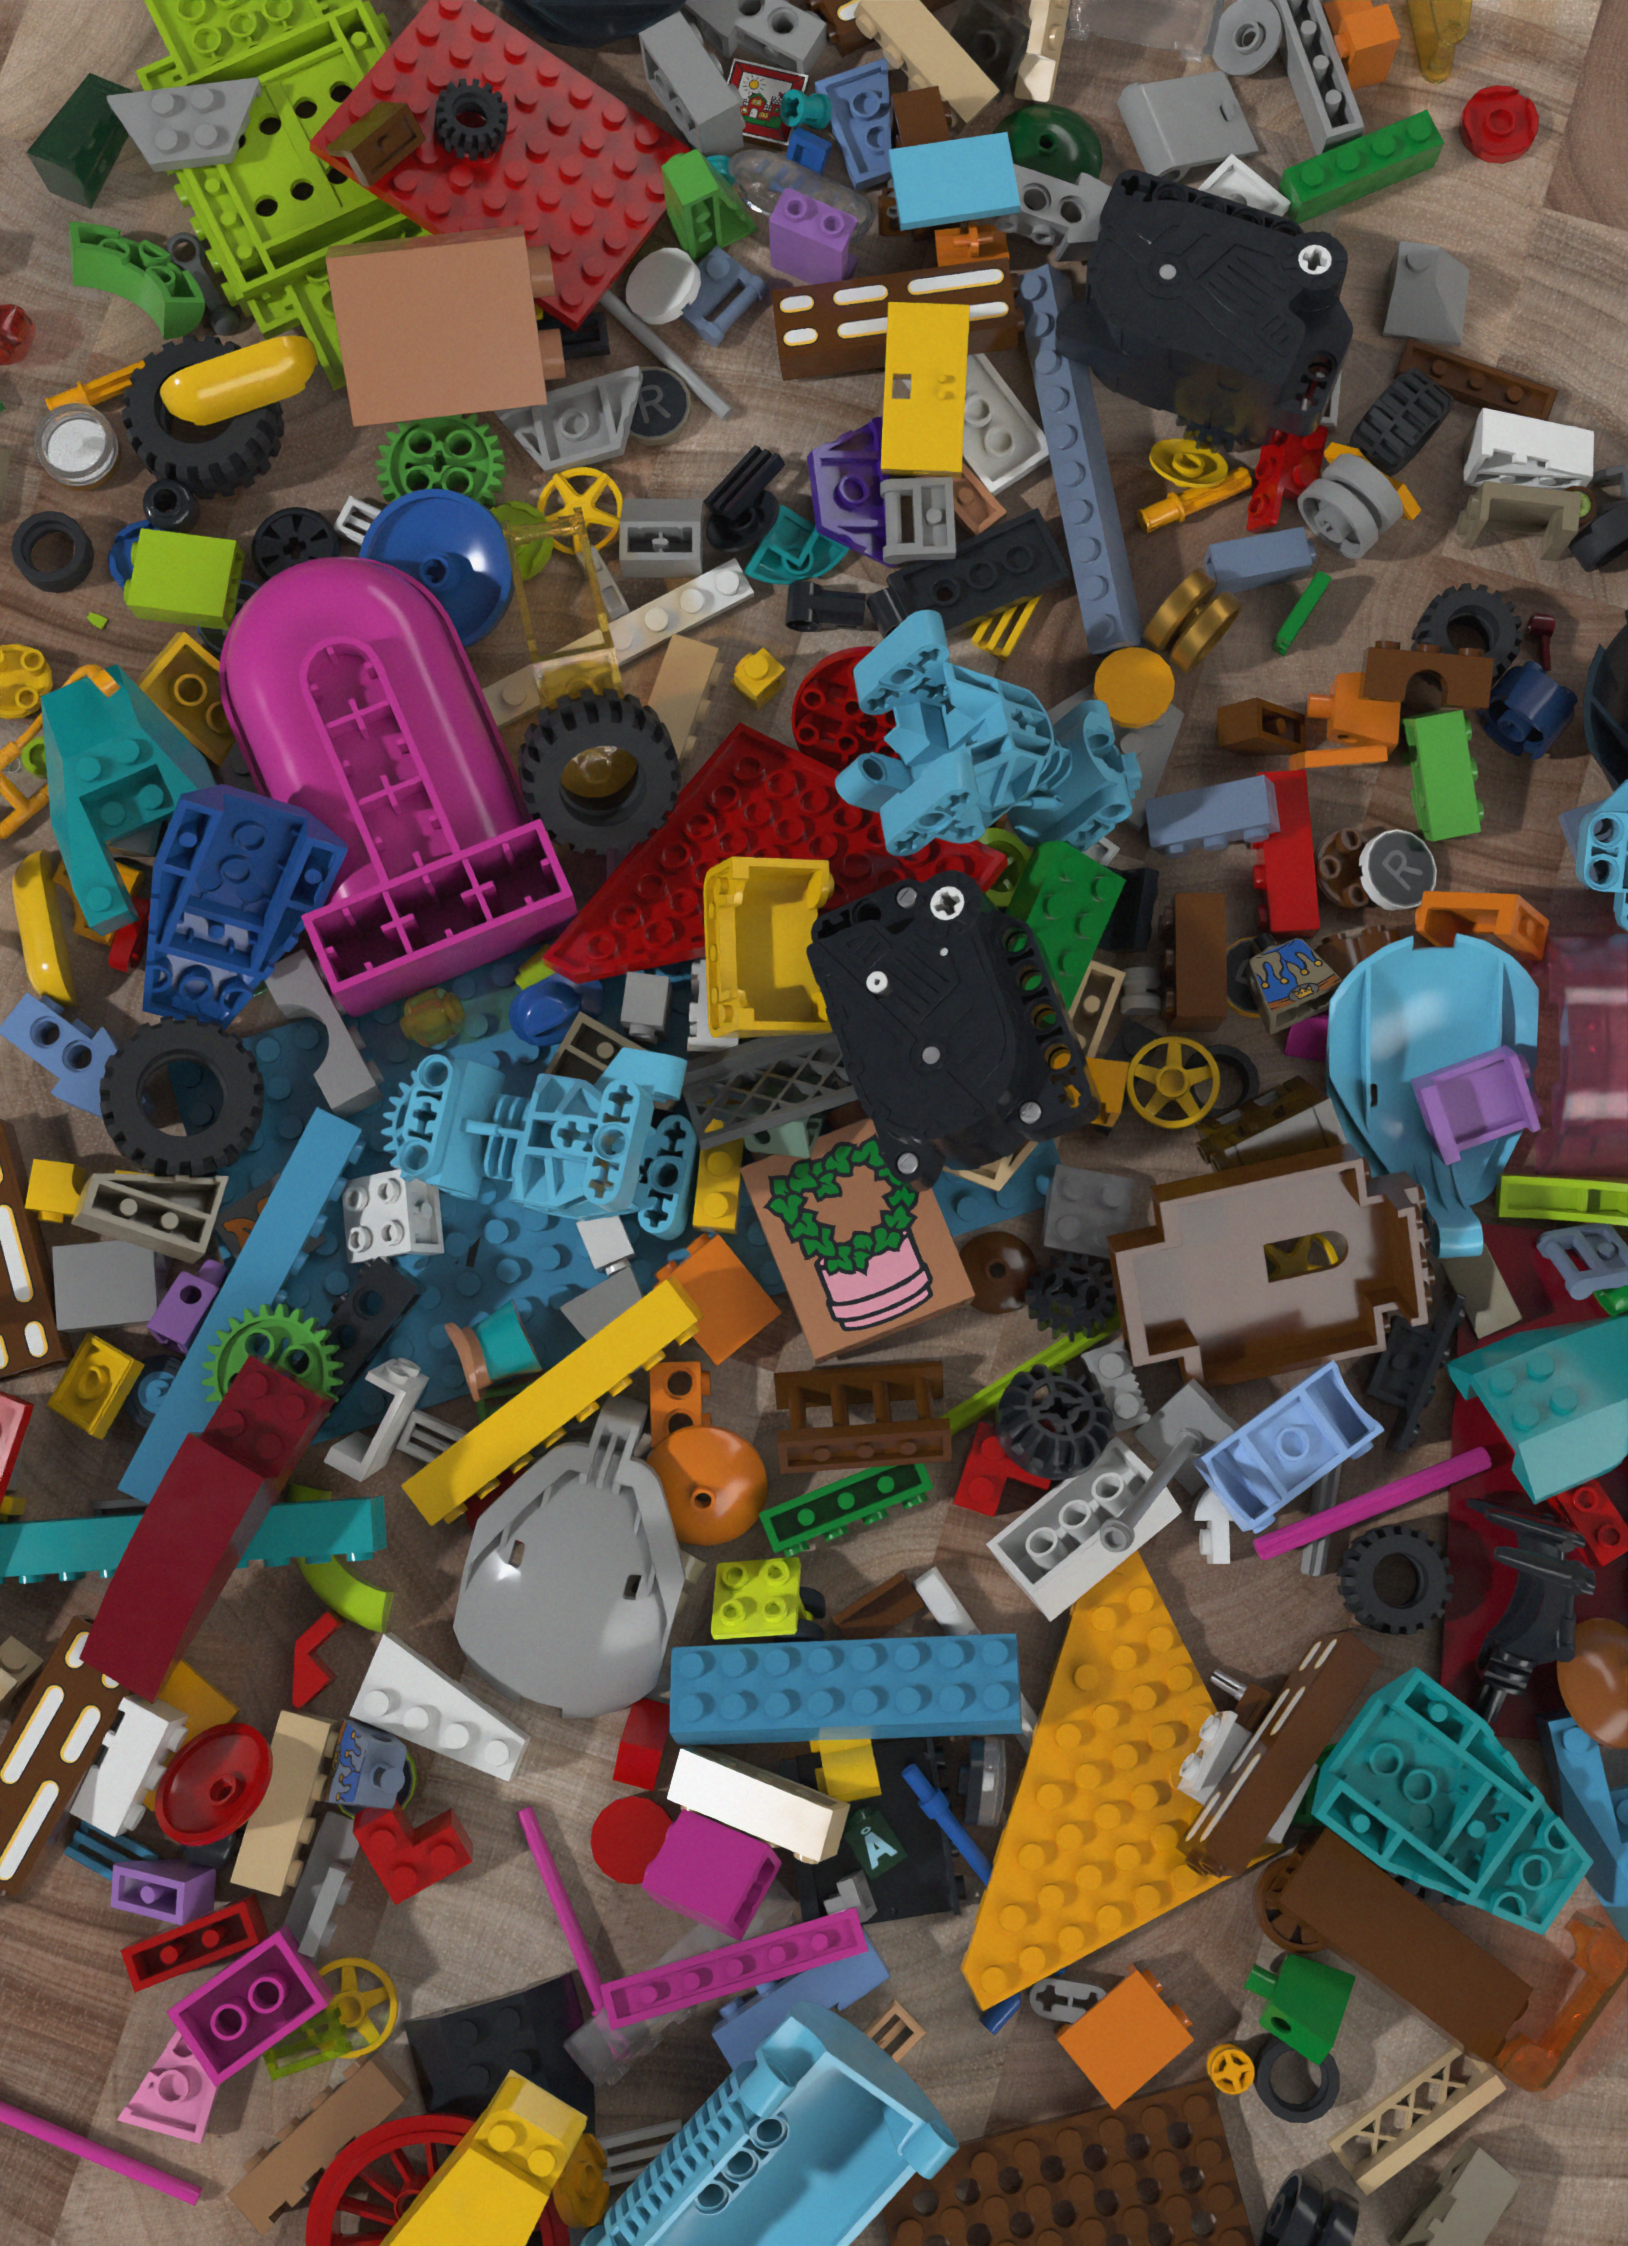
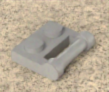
(931, 519)

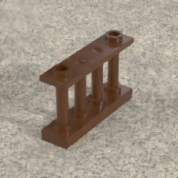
(862, 1444)

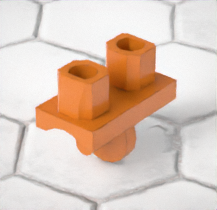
(970, 244)

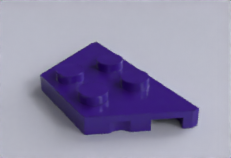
(847, 490)

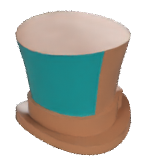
(494, 1349)

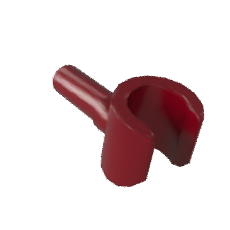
(1543, 627)

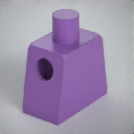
(177, 1318)

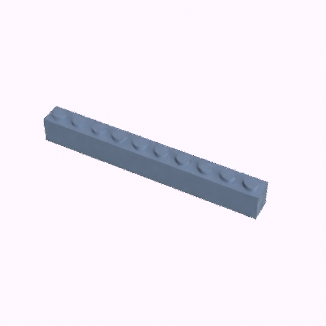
(1080, 471)

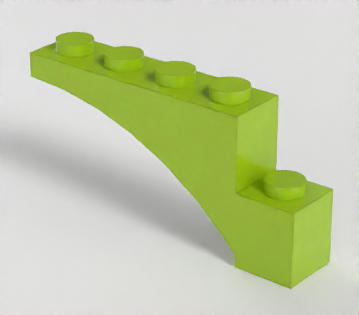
(1563, 1197)

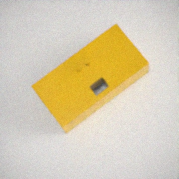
(924, 389)

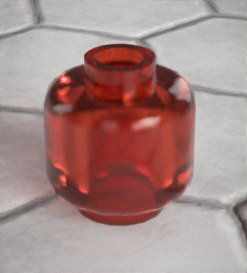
(16, 334)

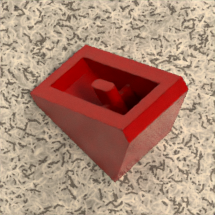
(643, 1744)

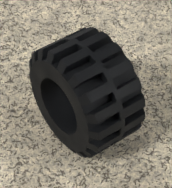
(1401, 421)
(1479, 611)
(1430, 1574)

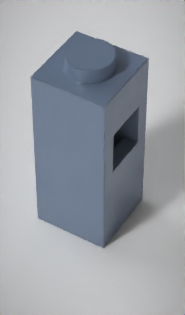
(1260, 560)

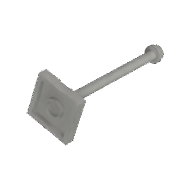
(1175, 1437)

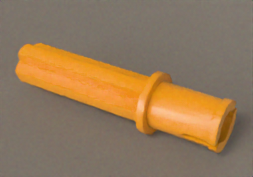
(96, 390)
(1179, 505)

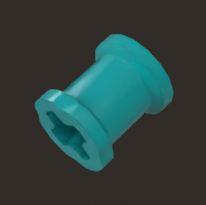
(805, 109)

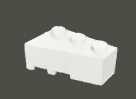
(1526, 452)
(130, 1764)

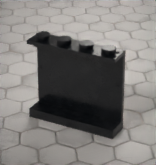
(921, 1881)

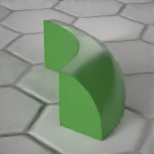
(137, 273)

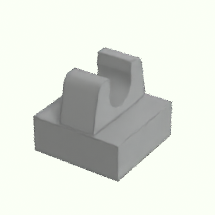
(852, 1893)

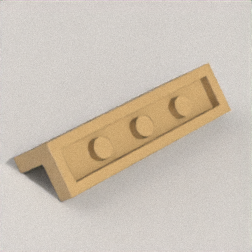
(1422, 2132)

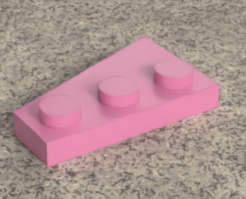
(174, 2095)

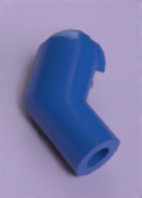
(1000, 2013)

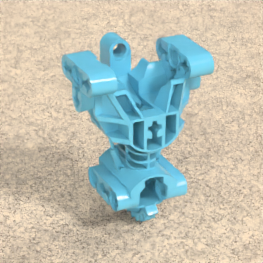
(980, 752)
(555, 1143)

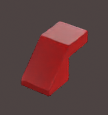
(310, 1671)

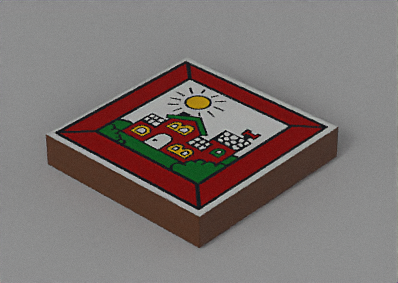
(762, 93)

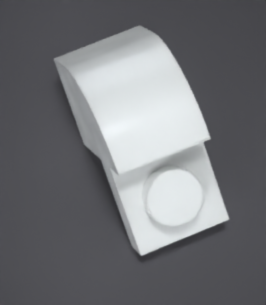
(1215, 1539)

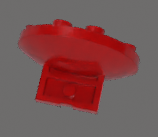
(828, 714)

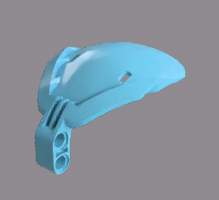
(1411, 1016)

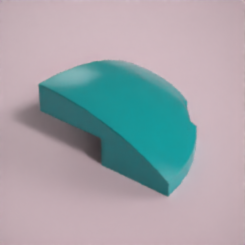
(793, 551)

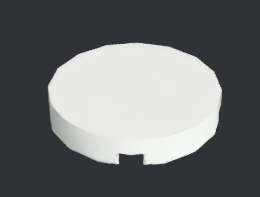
(662, 285)

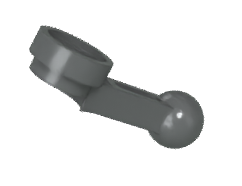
(223, 318)

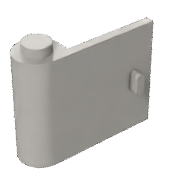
(1185, 123)

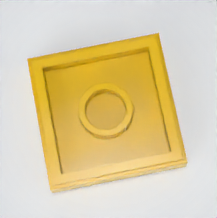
(95, 1385)

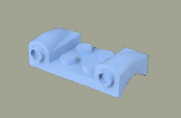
(1287, 1448)

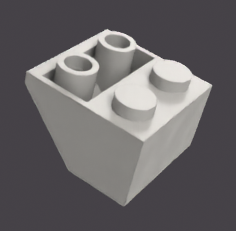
(661, 538)

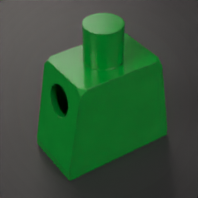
(1302, 2003)

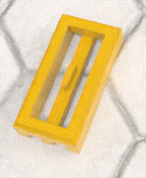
(990, 647)

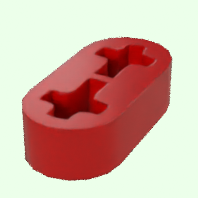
(131, 939)

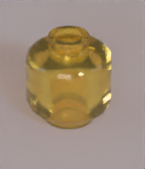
(432, 1017)

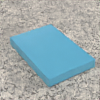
(954, 181)

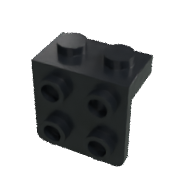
(1131, 918)

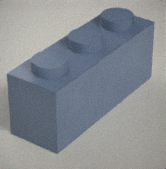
(1212, 816)

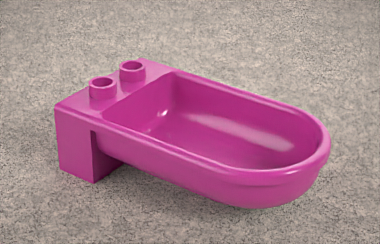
(375, 724)

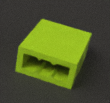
(184, 579)

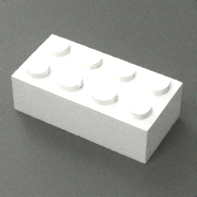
(1057, 1544)

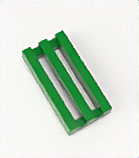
(1301, 612)

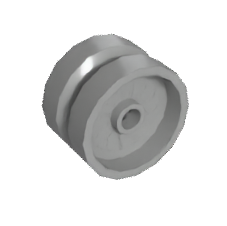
(1350, 506)

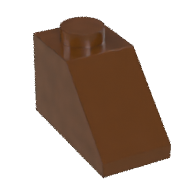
(1260, 729)

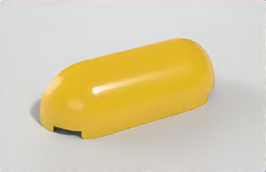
(240, 380)
(42, 929)

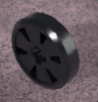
(284, 530)

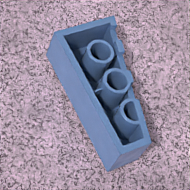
(831, 1985)

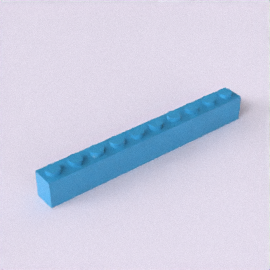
(256, 1278)

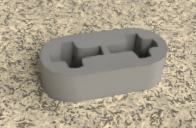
(1065, 1987)

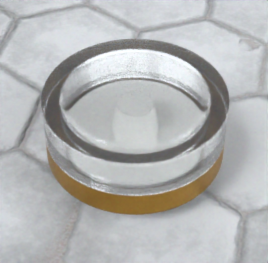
(77, 447)

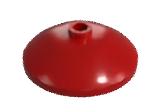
(214, 1784)

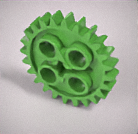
(444, 436)
(239, 1344)

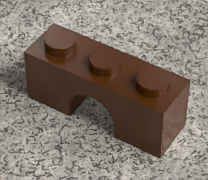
(1463, 677)

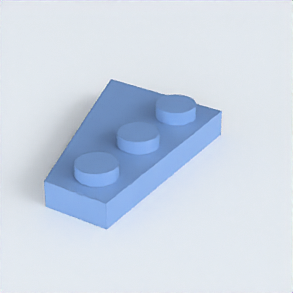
(861, 121)

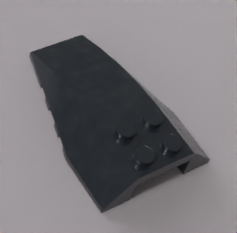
(470, 2051)

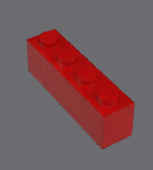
(1287, 864)

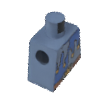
(365, 1767)

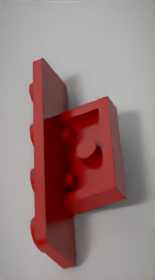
(1284, 470)

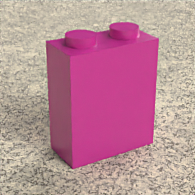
(711, 1874)

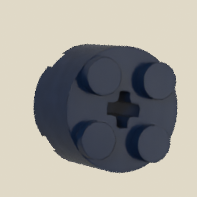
(1528, 710)

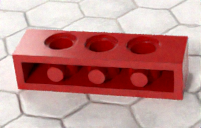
(1594, 1515)

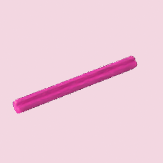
(1372, 1503)

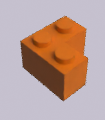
(1364, 39)

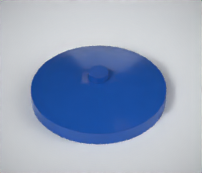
(452, 550)

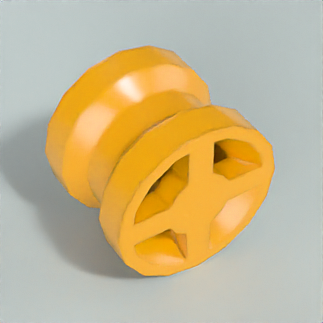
(1234, 2077)

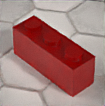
(195, 1943)

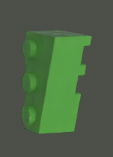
(702, 205)
(1442, 773)

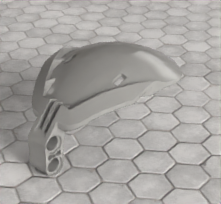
(561, 1617)

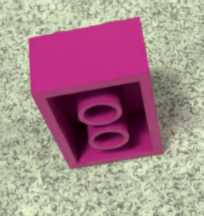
(250, 2005)

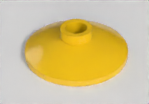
(1186, 465)

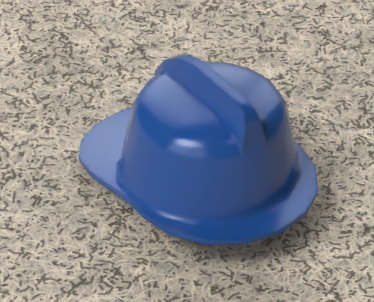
(549, 1007)

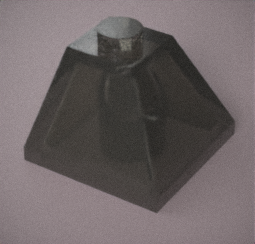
(994, 37)

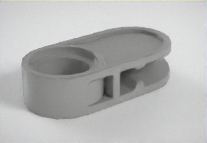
(612, 598)

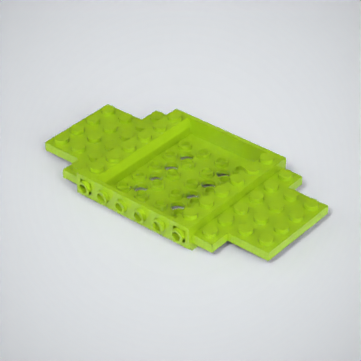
(299, 56)

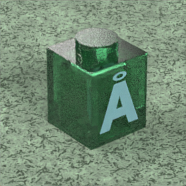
(873, 1841)

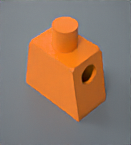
(1355, 720)

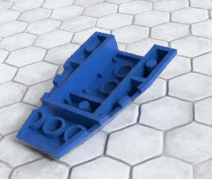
(231, 898)

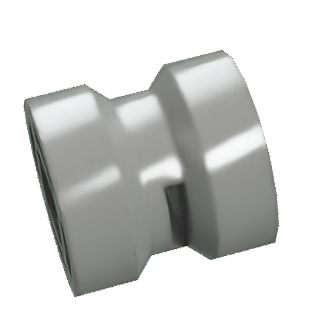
(1141, 991)

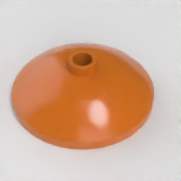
(712, 1463)

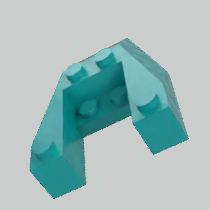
(110, 775)

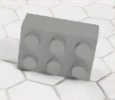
(692, 86)

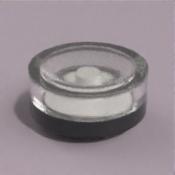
(983, 1781)

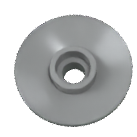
(1236, 29)

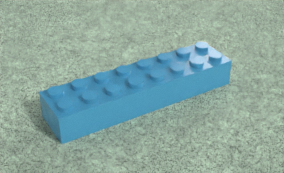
(845, 1690)

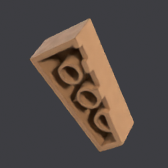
(309, 2146)

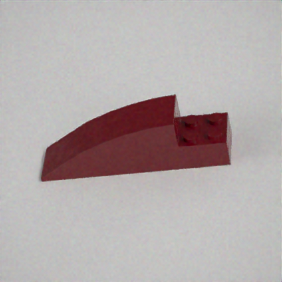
(202, 1524)

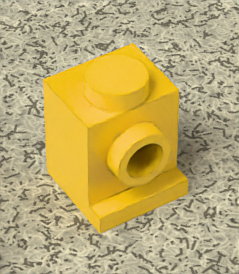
(758, 678)

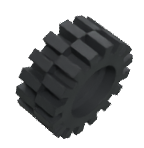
(471, 99)

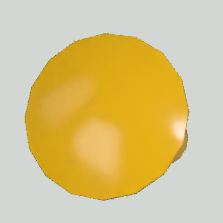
(23, 680)

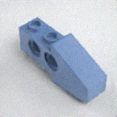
(77, 1087)

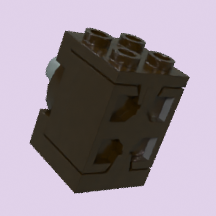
(1270, 1126)

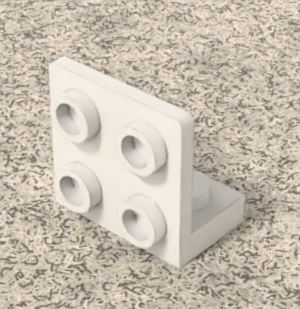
(391, 1217)

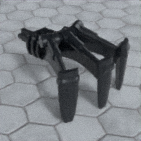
(1541, 1613)

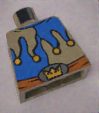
(1288, 982)

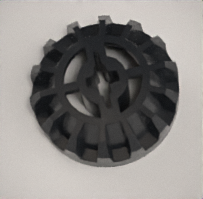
(1042, 1435)

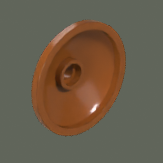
(1597, 1681)

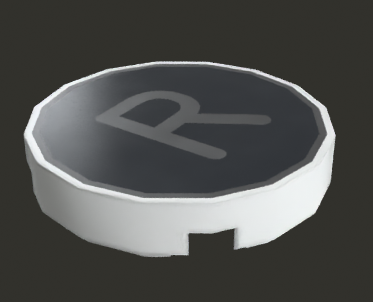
(1397, 870)

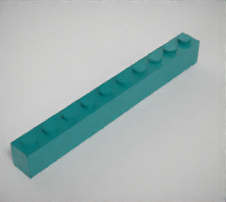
(98, 1542)

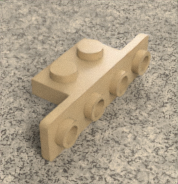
(1040, 66)

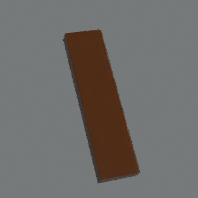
(1478, 383)

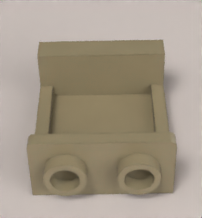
(1522, 511)

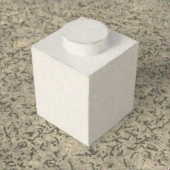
(607, 1244)

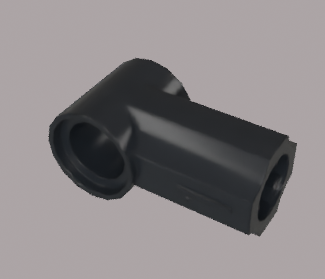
(813, 607)

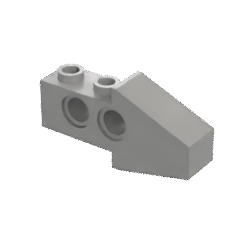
(726, 28)
(1051, 202)

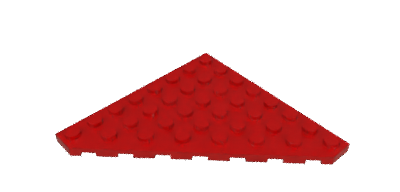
(742, 803)

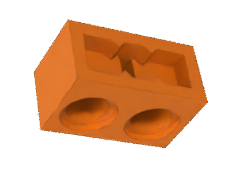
(666, 1406)

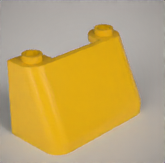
(757, 946)

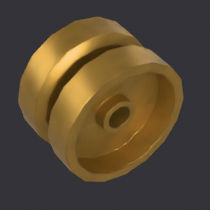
(1188, 617)

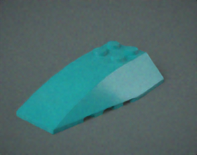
(1555, 1399)
(1447, 1806)

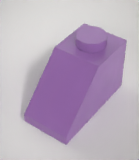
(164, 1889)

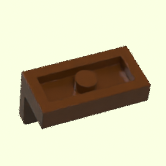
(378, 141)
(879, 1609)

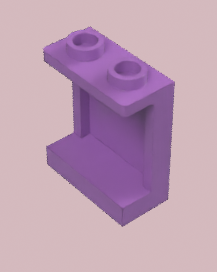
(811, 239)
(1476, 1101)

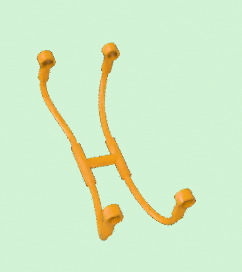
(28, 807)

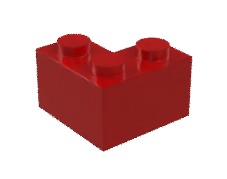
(987, 1472)
(410, 1857)

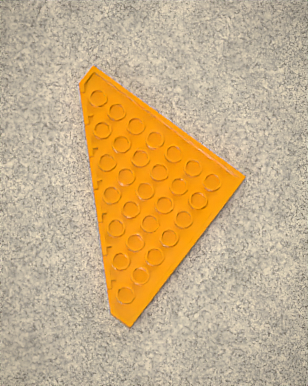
(1097, 1795)

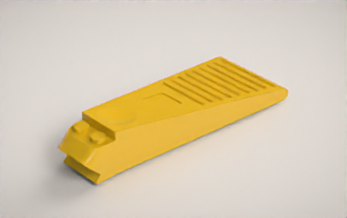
(497, 2174)

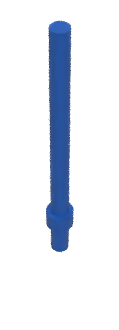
(936, 1806)

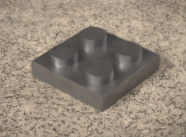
(1084, 1210)

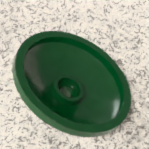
(1072, 137)

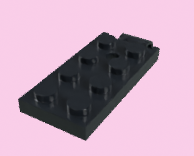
(985, 577)

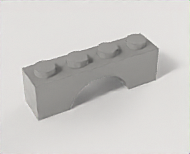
(344, 1074)

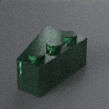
(81, 143)

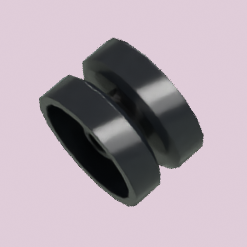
(1308, 2216)

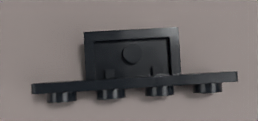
(1407, 1368)

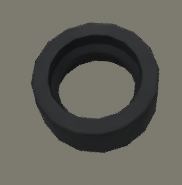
(37, 527)
(1602, 539)
(1236, 1059)
(1293, 2112)

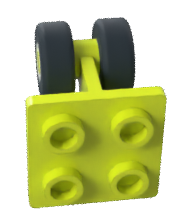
(765, 1600)

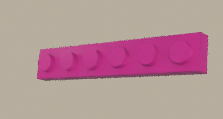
(733, 1968)

